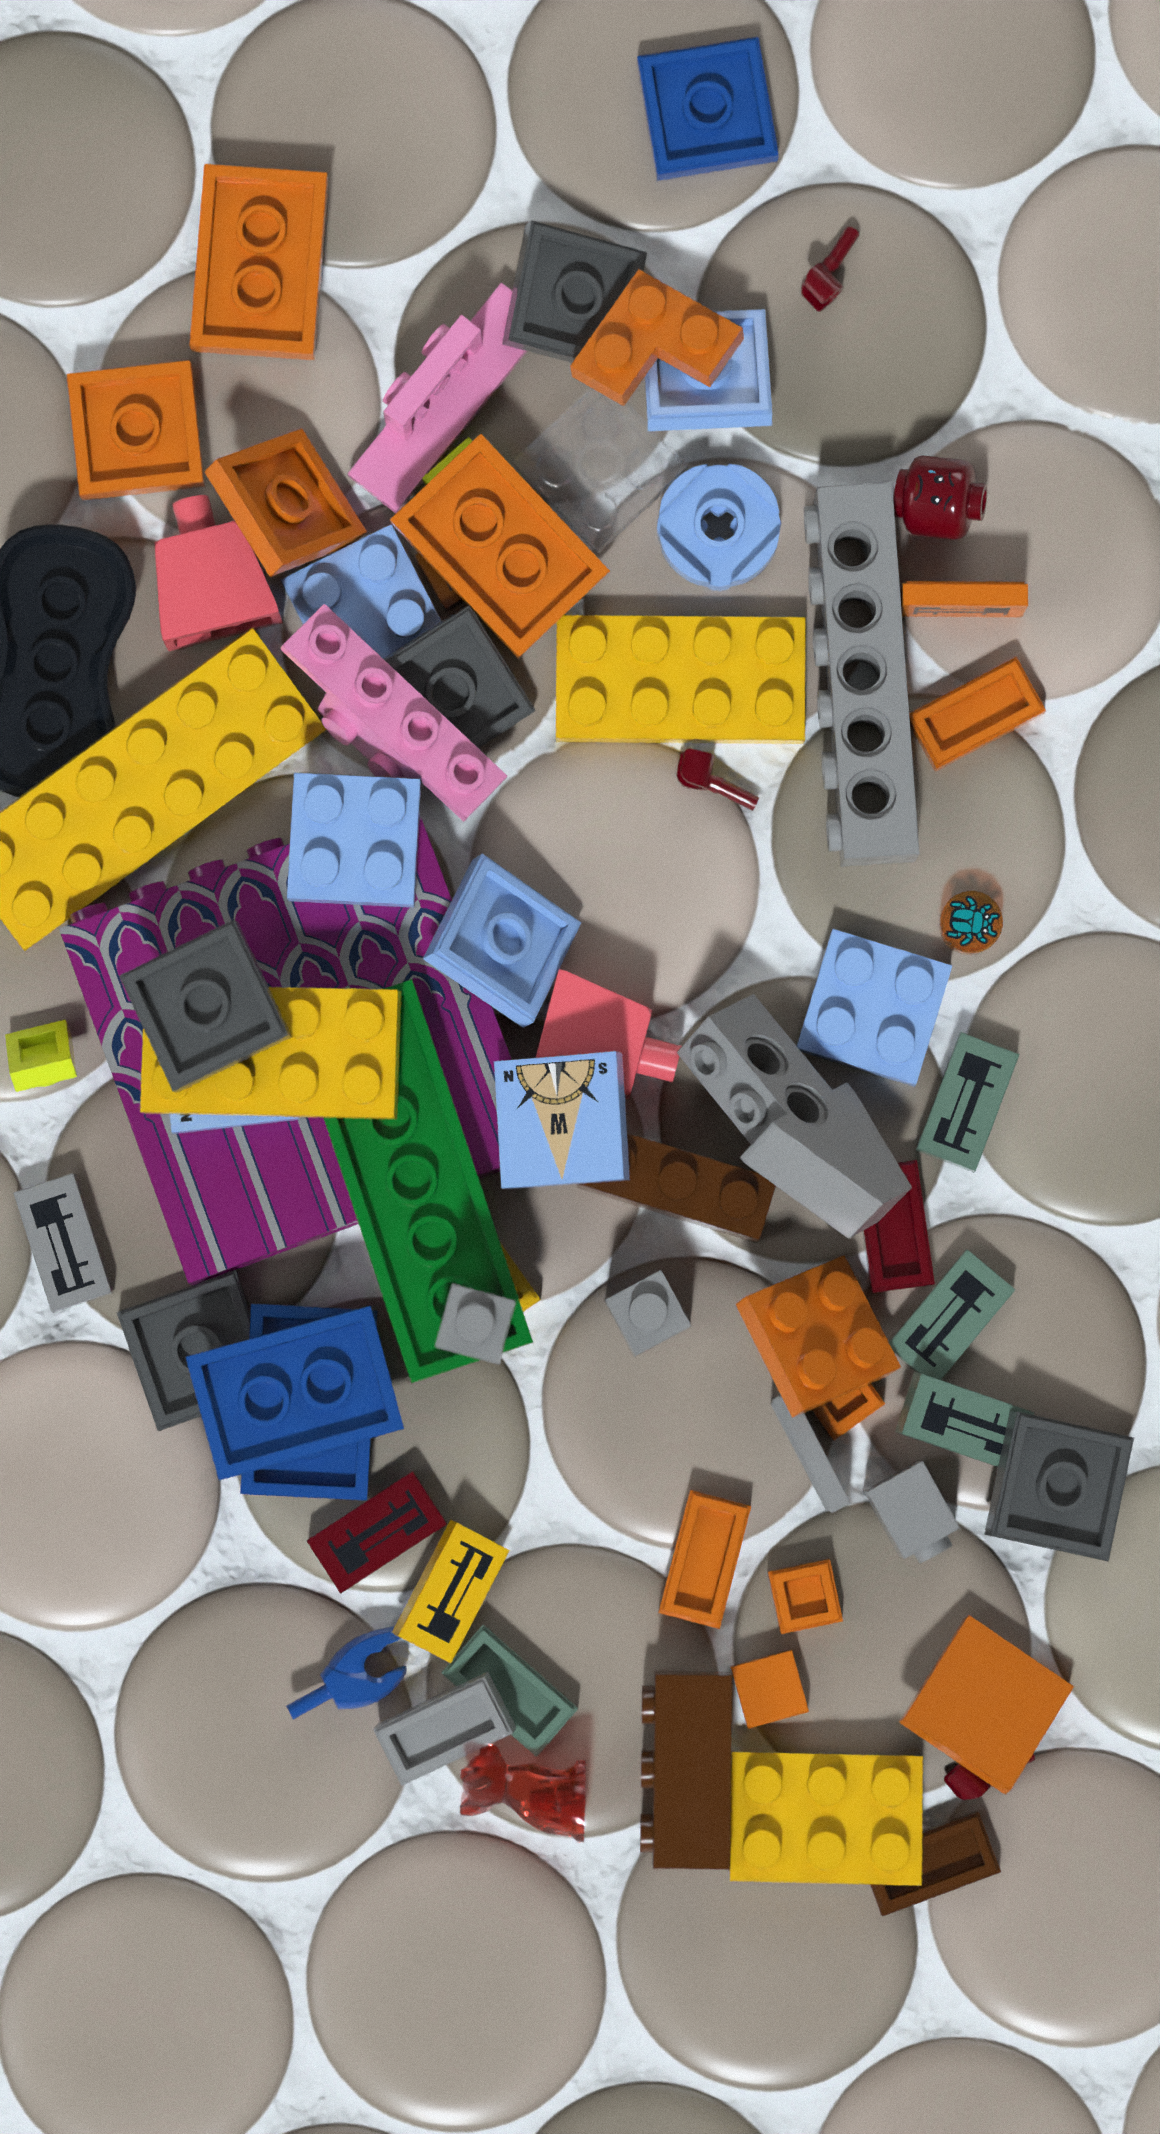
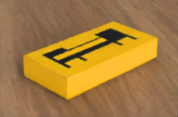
(450, 1591)

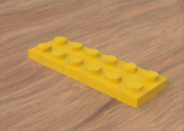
(147, 784)

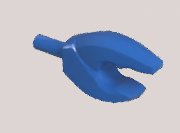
(346, 1676)

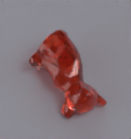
(539, 1795)

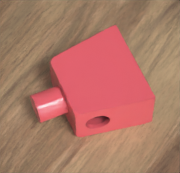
(209, 580)
(596, 1020)

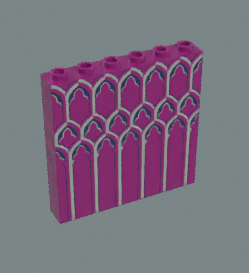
(277, 1184)

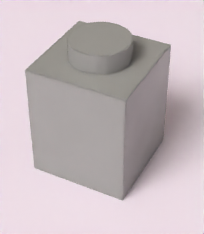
(647, 1313)
(475, 1324)
(913, 1512)

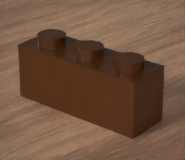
(691, 1189)
(688, 1770)

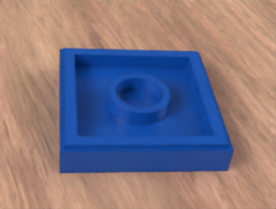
(707, 108)

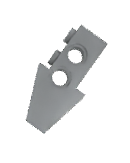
(800, 1130)

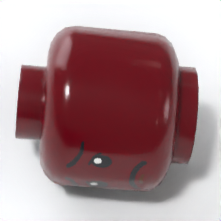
(939, 497)

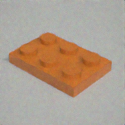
(259, 262)
(499, 545)

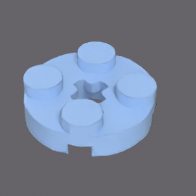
(718, 490)

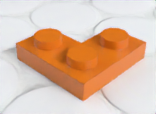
(653, 324)

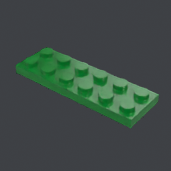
(422, 1204)

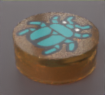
(970, 923)

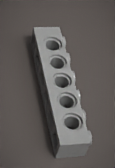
(868, 517)

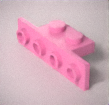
(437, 401)
(388, 717)

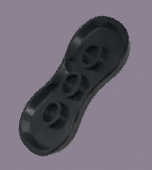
(59, 621)

